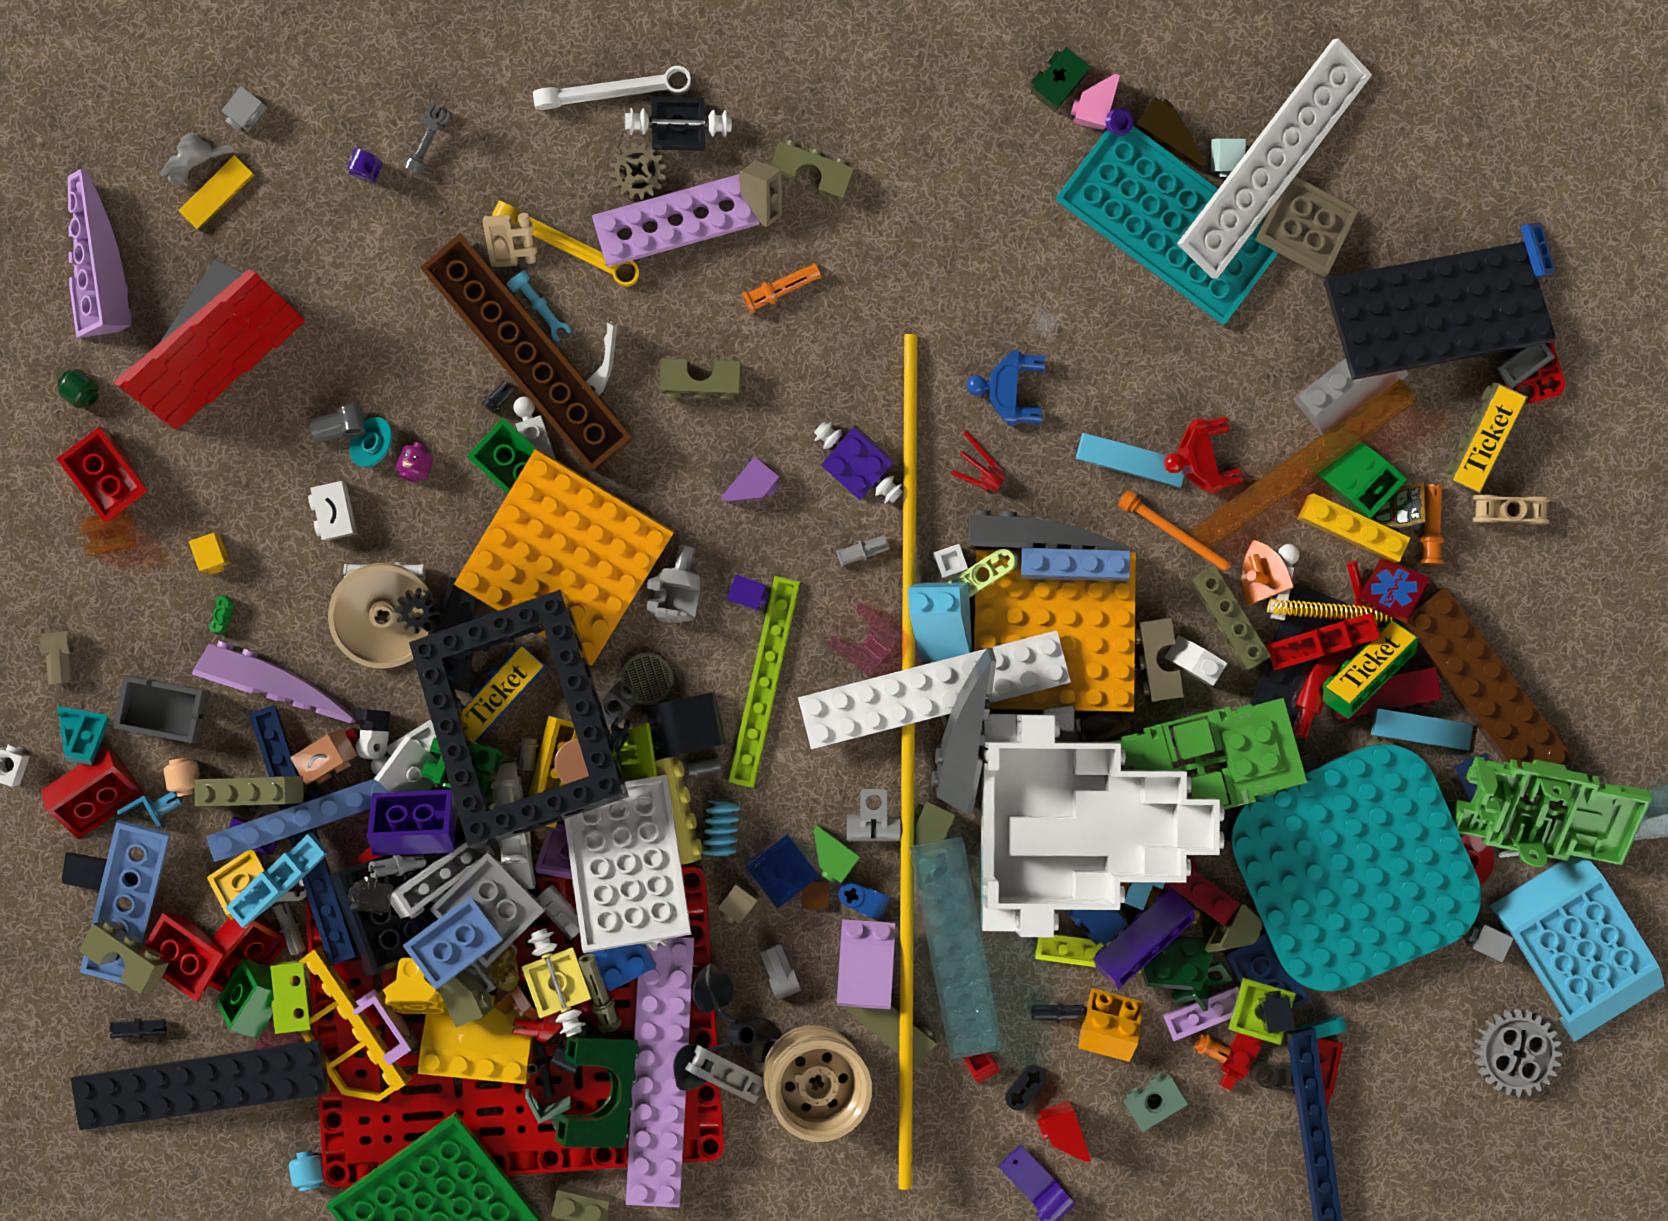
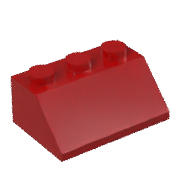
(91, 793)
(255, 942)

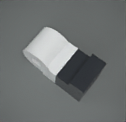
(373, 733)

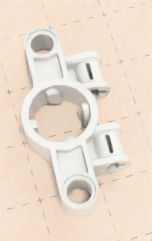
(515, 850)

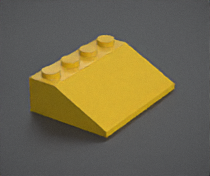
(476, 1049)

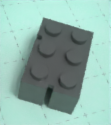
(161, 709)

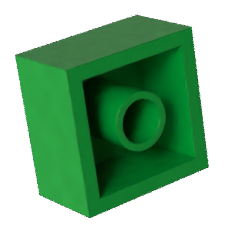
(247, 999)

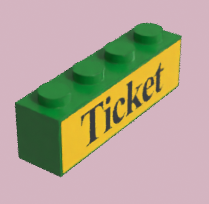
(1369, 669)

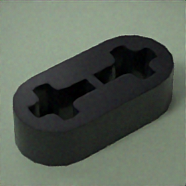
(1030, 1091)

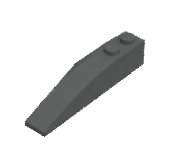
(1024, 532)
(959, 754)

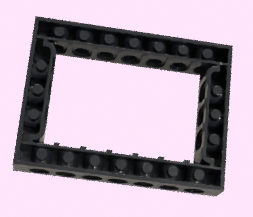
(605, 779)

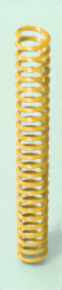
(1290, 609)

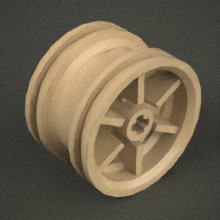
(852, 1096)

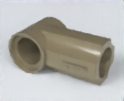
(58, 651)

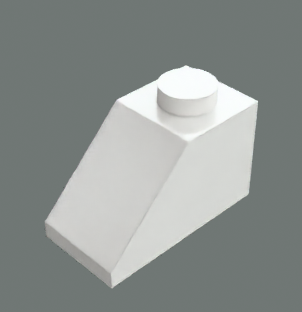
(1196, 660)

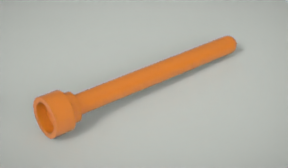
(1132, 503)

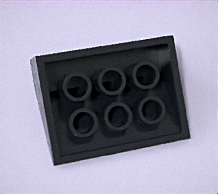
(374, 935)

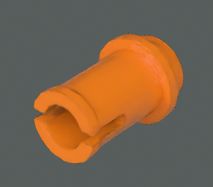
(1206, 1045)

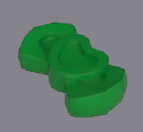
(221, 615)

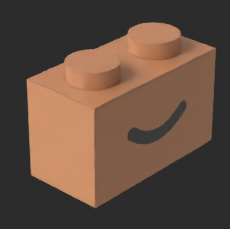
(324, 756)

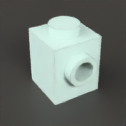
(1226, 154)

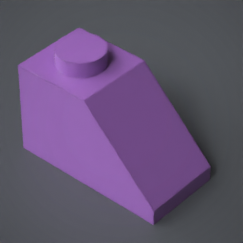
(752, 483)

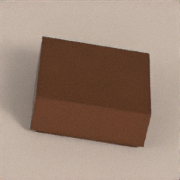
(816, 895)

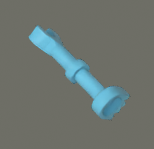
(521, 282)

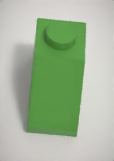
(833, 855)

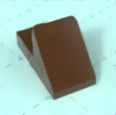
(516, 998)

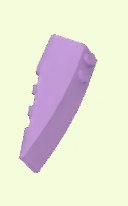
(99, 281)
(256, 675)

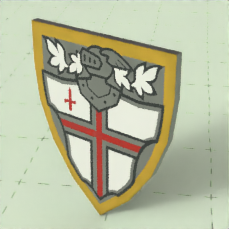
(1404, 508)

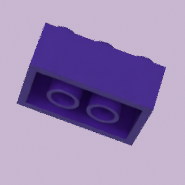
(412, 822)

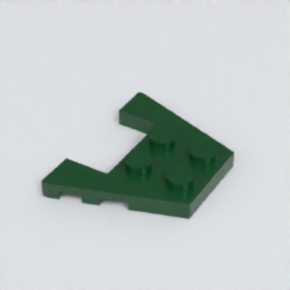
(1182, 962)

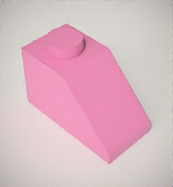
(1095, 104)

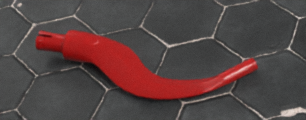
(1311, 695)

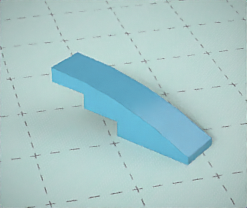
(1126, 459)
(1421, 729)
(277, 880)

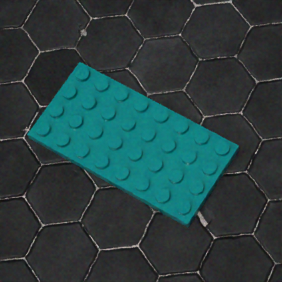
(1145, 204)

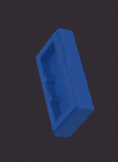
(1538, 249)

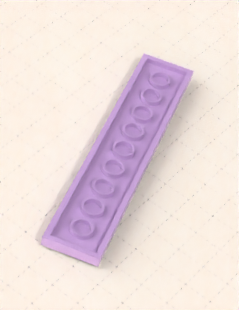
(658, 1104)

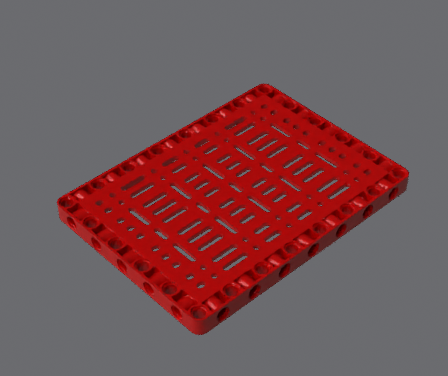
(522, 1151)

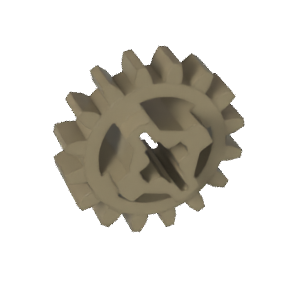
(644, 161)

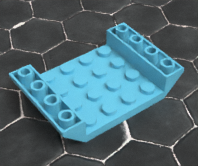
(1580, 944)

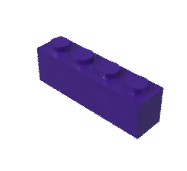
(1144, 938)

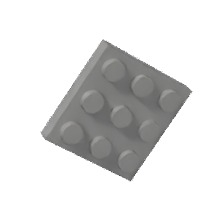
(500, 899)

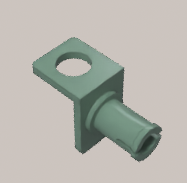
(550, 1112)

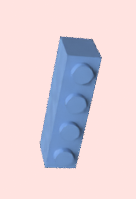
(1075, 564)

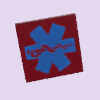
(1394, 590)

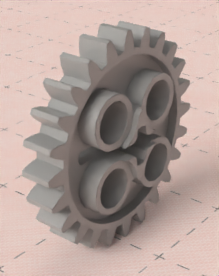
(1541, 1058)

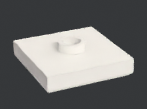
(404, 768)

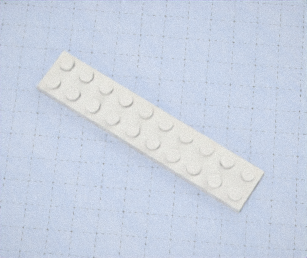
(1274, 158)
(929, 690)

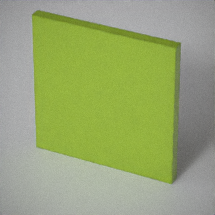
(637, 754)

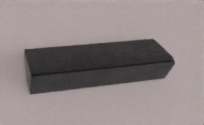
(87, 871)

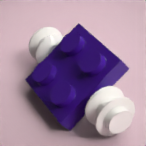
(858, 462)

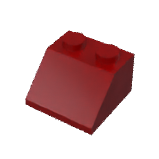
(1063, 1131)

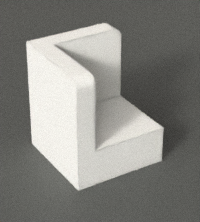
(950, 561)

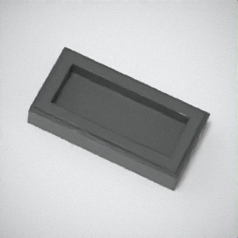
(1524, 364)

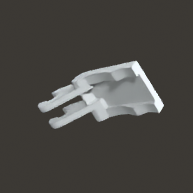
(601, 376)

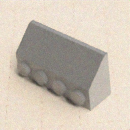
(1337, 395)

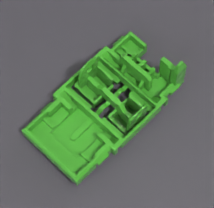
(1594, 825)

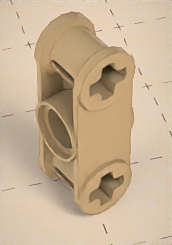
(1494, 509)

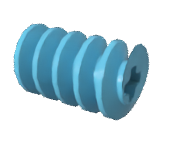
(721, 828)

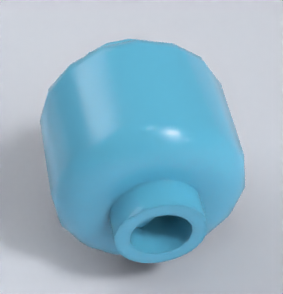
(306, 1171)

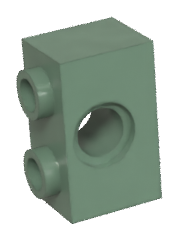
(1170, 1101)

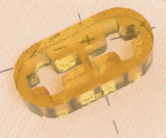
(505, 964)

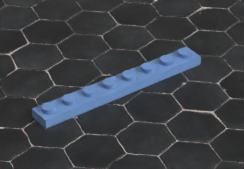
(293, 820)

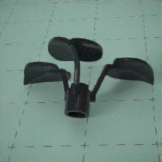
(710, 992)

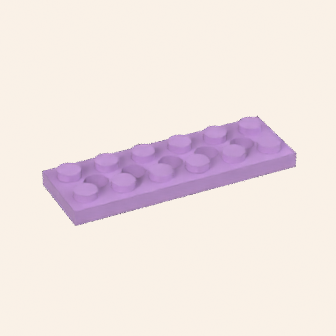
(669, 236)

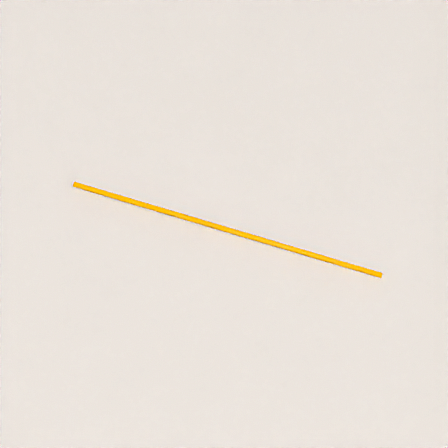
(907, 771)

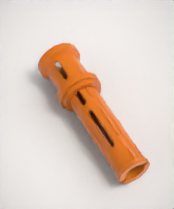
(770, 292)
(1431, 538)

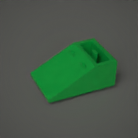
(1362, 479)

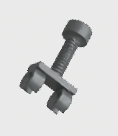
(434, 124)

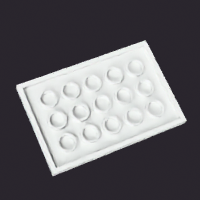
(628, 869)

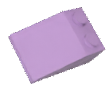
(866, 964)

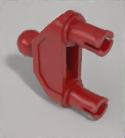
(1197, 458)
(547, 1026)

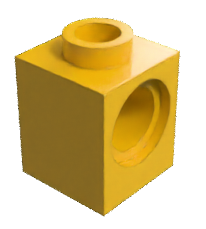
(209, 553)

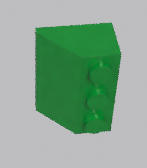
(502, 454)

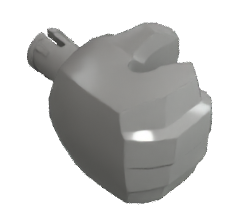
(676, 590)

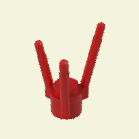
(991, 475)

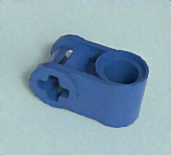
(868, 901)

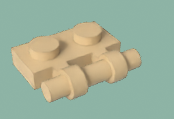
(501, 242)

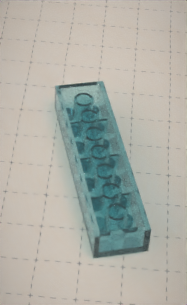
(956, 948)

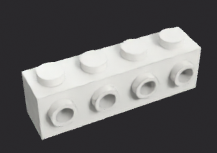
(435, 879)

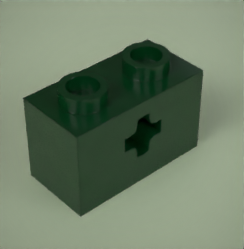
(1054, 93)

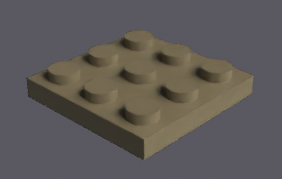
(1307, 226)

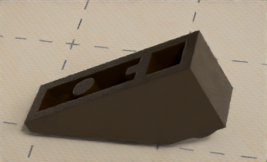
(1167, 129)

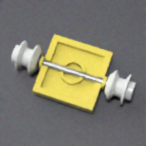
(556, 982)

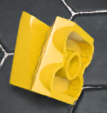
(412, 991)

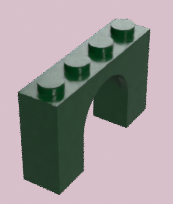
(609, 1123)

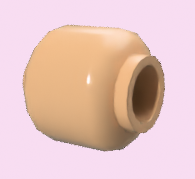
(181, 776)

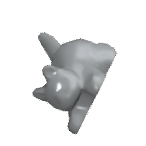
(191, 152)

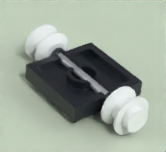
(678, 123)

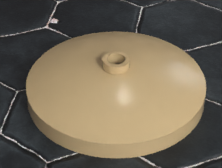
(354, 617)

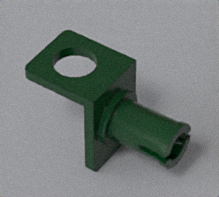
(1202, 997)

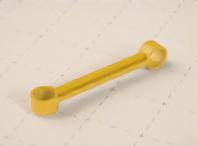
(566, 243)

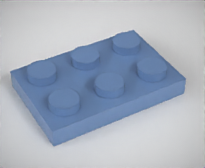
(452, 943)

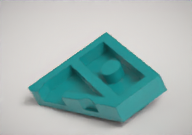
(81, 733)

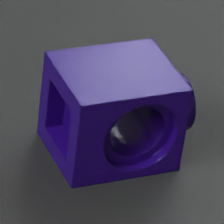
(748, 592)

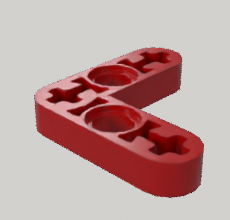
(1542, 375)

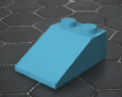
(940, 619)

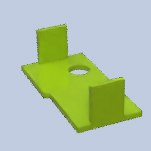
(289, 998)

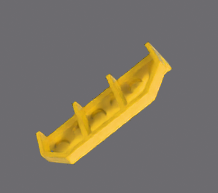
(363, 1030)

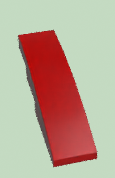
(1323, 641)

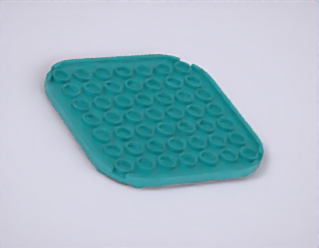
(1356, 868)

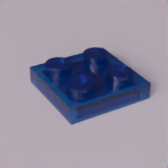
(782, 871)

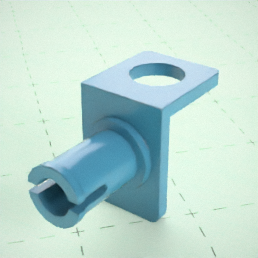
(155, 809)

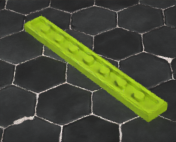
(764, 681)

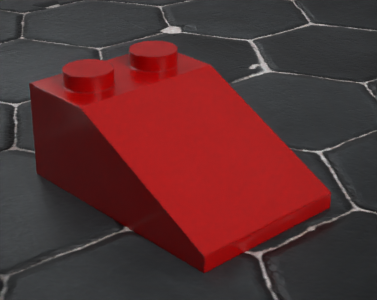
(103, 473)
(189, 951)

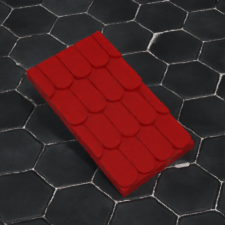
(212, 341)

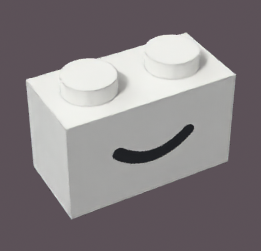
(332, 511)

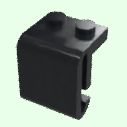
(684, 725)

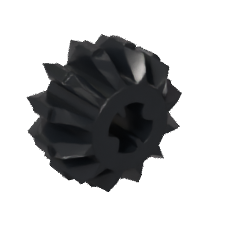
(417, 619)

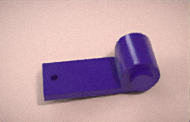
(1037, 1185)

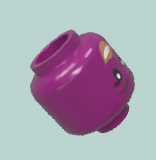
(414, 462)

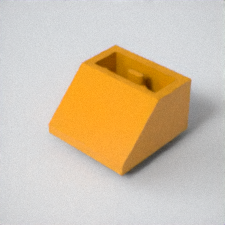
(1111, 1025)

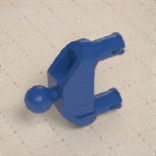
(1003, 387)

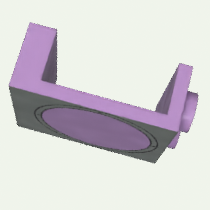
(394, 1020)

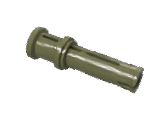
(602, 1002)

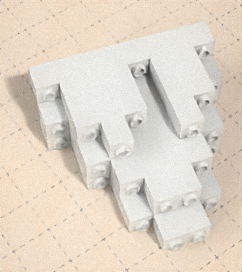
(1074, 825)

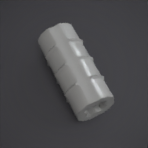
(560, 911)

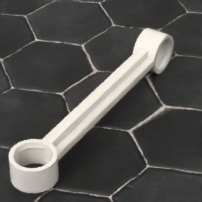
(553, 97)

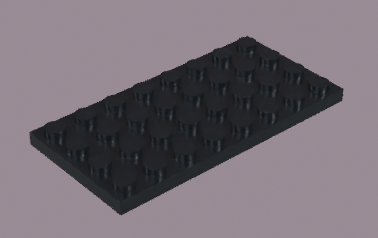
(1439, 310)

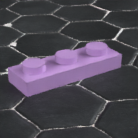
(1193, 1019)

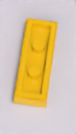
(216, 193)

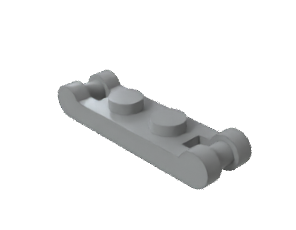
(726, 1074)

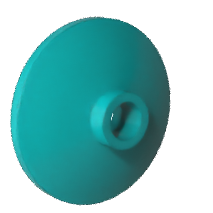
(373, 445)

